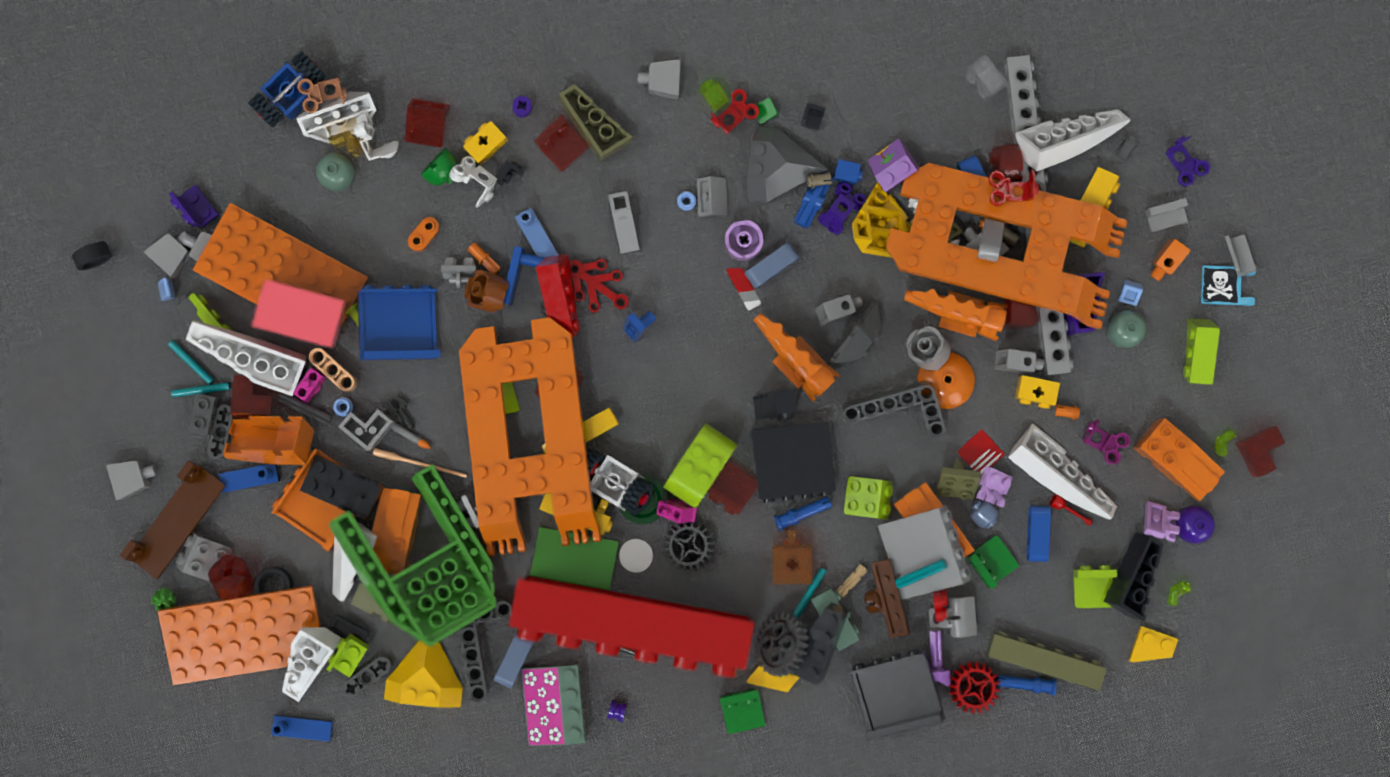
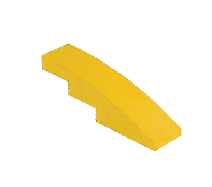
(597, 425)

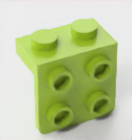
(868, 497)
(1092, 586)

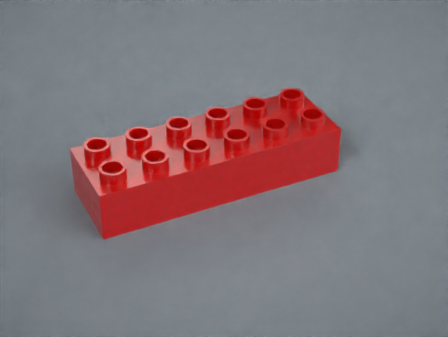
(632, 623)

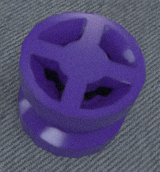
(523, 110)
(617, 710)

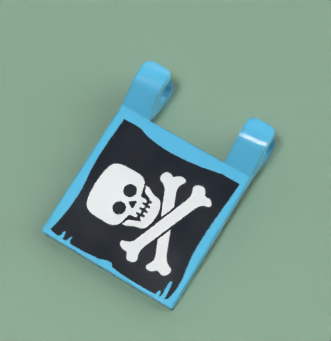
(1223, 286)

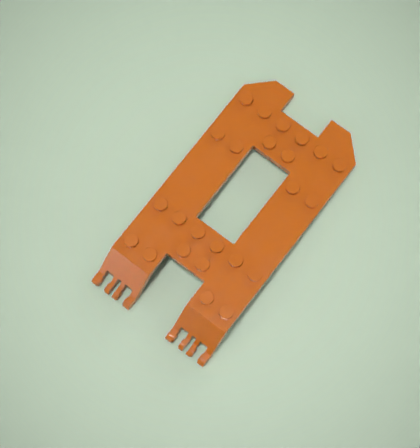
(1033, 281)
(563, 467)

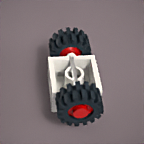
(618, 483)

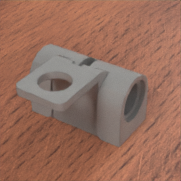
(960, 617)

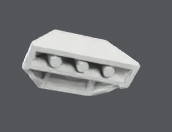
(335, 117)

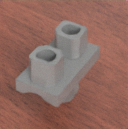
(458, 273)
(469, 503)

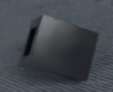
(812, 116)

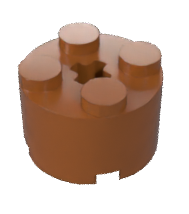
(486, 291)

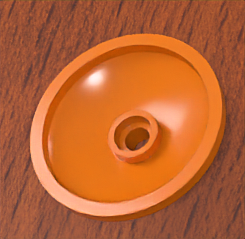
(958, 390)

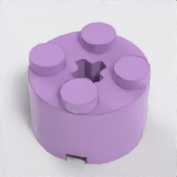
(741, 230)

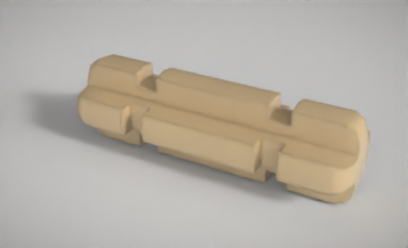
(852, 580)

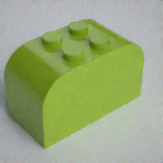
(700, 465)

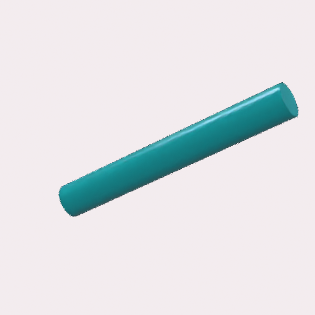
(191, 362)
(200, 389)
(809, 592)

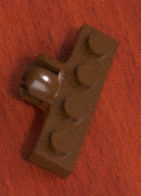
(887, 598)

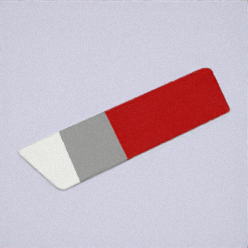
(743, 287)

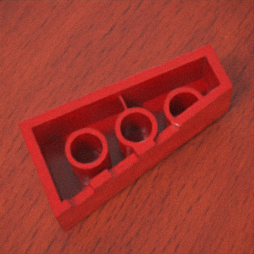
(557, 292)

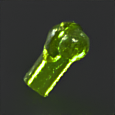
(1221, 443)
(1176, 591)

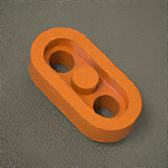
(425, 235)

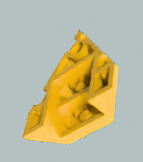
(876, 219)
(425, 679)

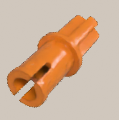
(484, 258)

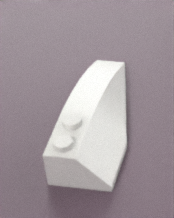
(1057, 142)
(256, 359)
(1052, 468)

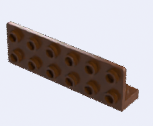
(175, 521)

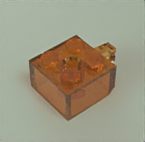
(799, 553)

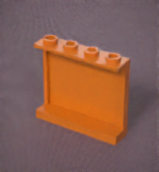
(305, 511)

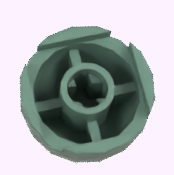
(335, 172)
(1126, 329)

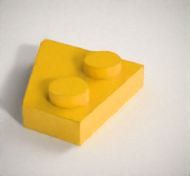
(1152, 645)
(766, 680)

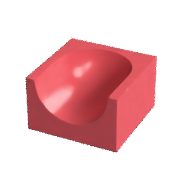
(299, 313)

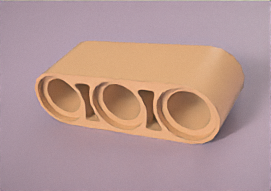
(324, 367)

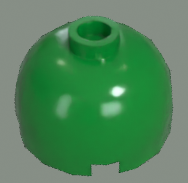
(438, 170)

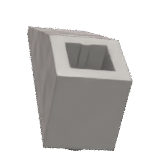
(623, 222)

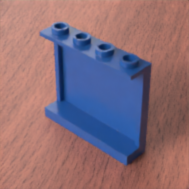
(397, 323)

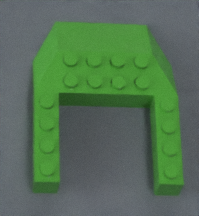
(438, 591)

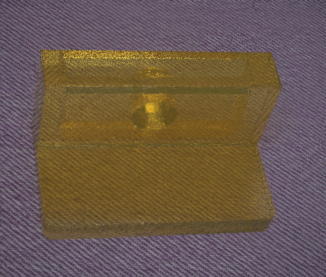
(346, 138)

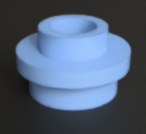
(682, 196)
(337, 406)

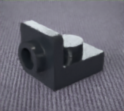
(505, 175)

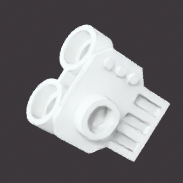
(365, 130)
(466, 172)

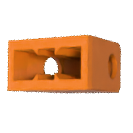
(1175, 253)

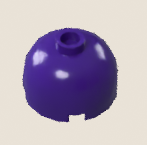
(1195, 524)

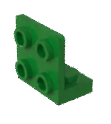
(992, 561)
(742, 710)

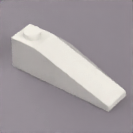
(342, 568)
(307, 657)

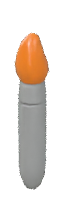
(409, 435)

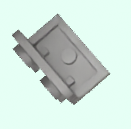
(200, 555)

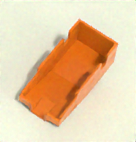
(270, 440)
(1179, 459)
(923, 500)
(396, 528)

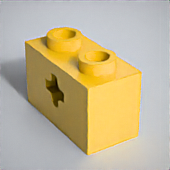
(482, 152)
(1048, 390)

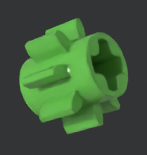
(163, 599)

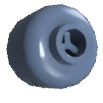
(984, 514)

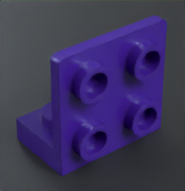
(195, 207)

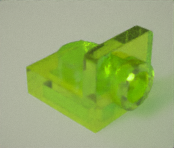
(713, 94)

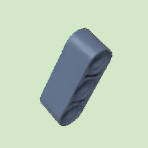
(772, 265)
(513, 662)

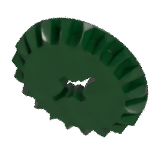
(648, 515)

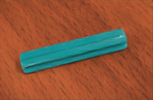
(921, 573)

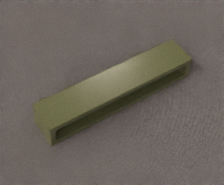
(1045, 661)

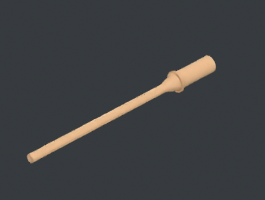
(392, 456)

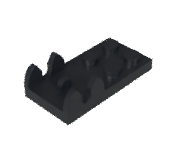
(342, 487)

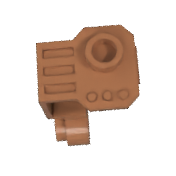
(317, 94)

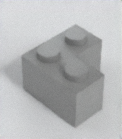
(367, 433)

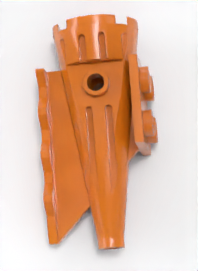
(961, 312)
(797, 359)

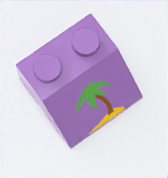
(893, 165)

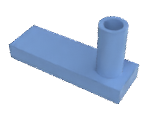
(535, 234)

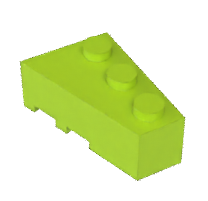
(1201, 350)

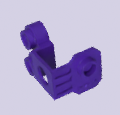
(1188, 166)
(834, 217)

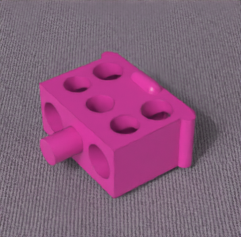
(310, 385)
(676, 511)

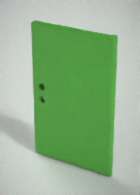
(578, 564)

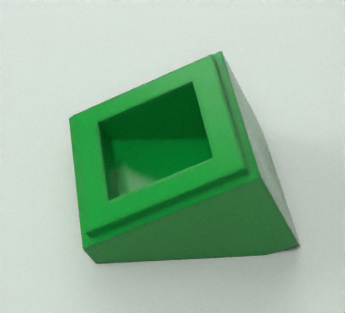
(766, 111)

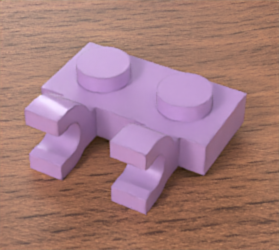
(996, 481)
(1160, 521)

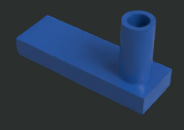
(518, 259)
(635, 327)
(249, 477)
(302, 728)

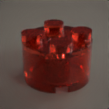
(1007, 160)
(231, 577)

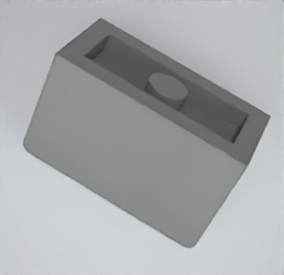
(712, 196)
(1167, 215)
(1240, 255)

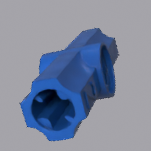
(811, 204)

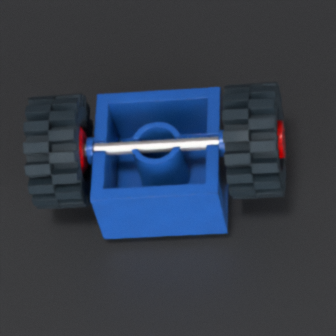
(284, 92)

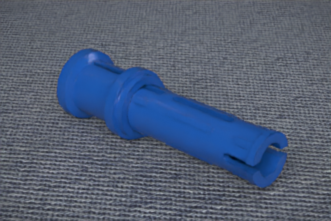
(793, 516)
(1036, 685)

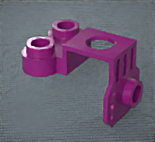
(1108, 442)

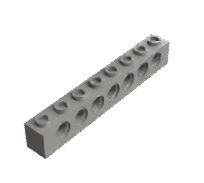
(1023, 65)
(1045, 327)

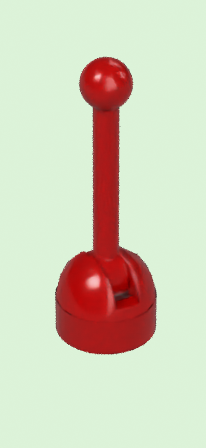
(1059, 502)

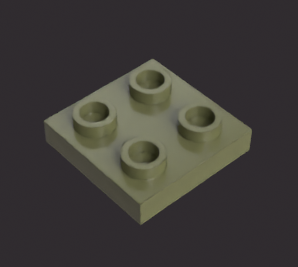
(958, 482)

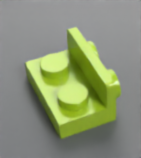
(348, 655)

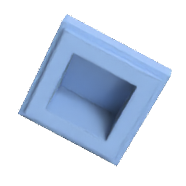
(166, 289)
(1130, 292)

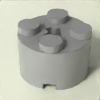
(928, 348)

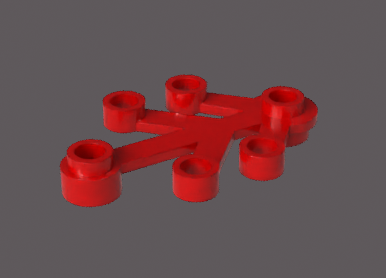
(593, 283)

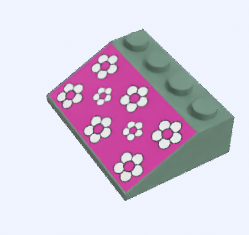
(553, 705)

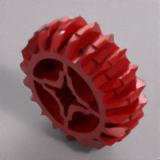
(981, 682)

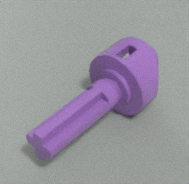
(939, 673)

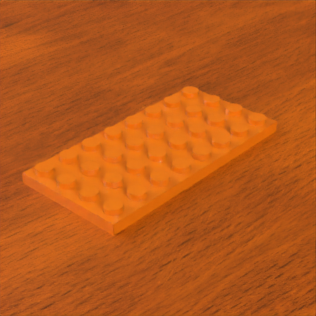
(249, 251)
(235, 634)

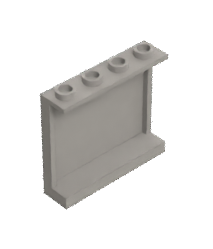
(920, 542)

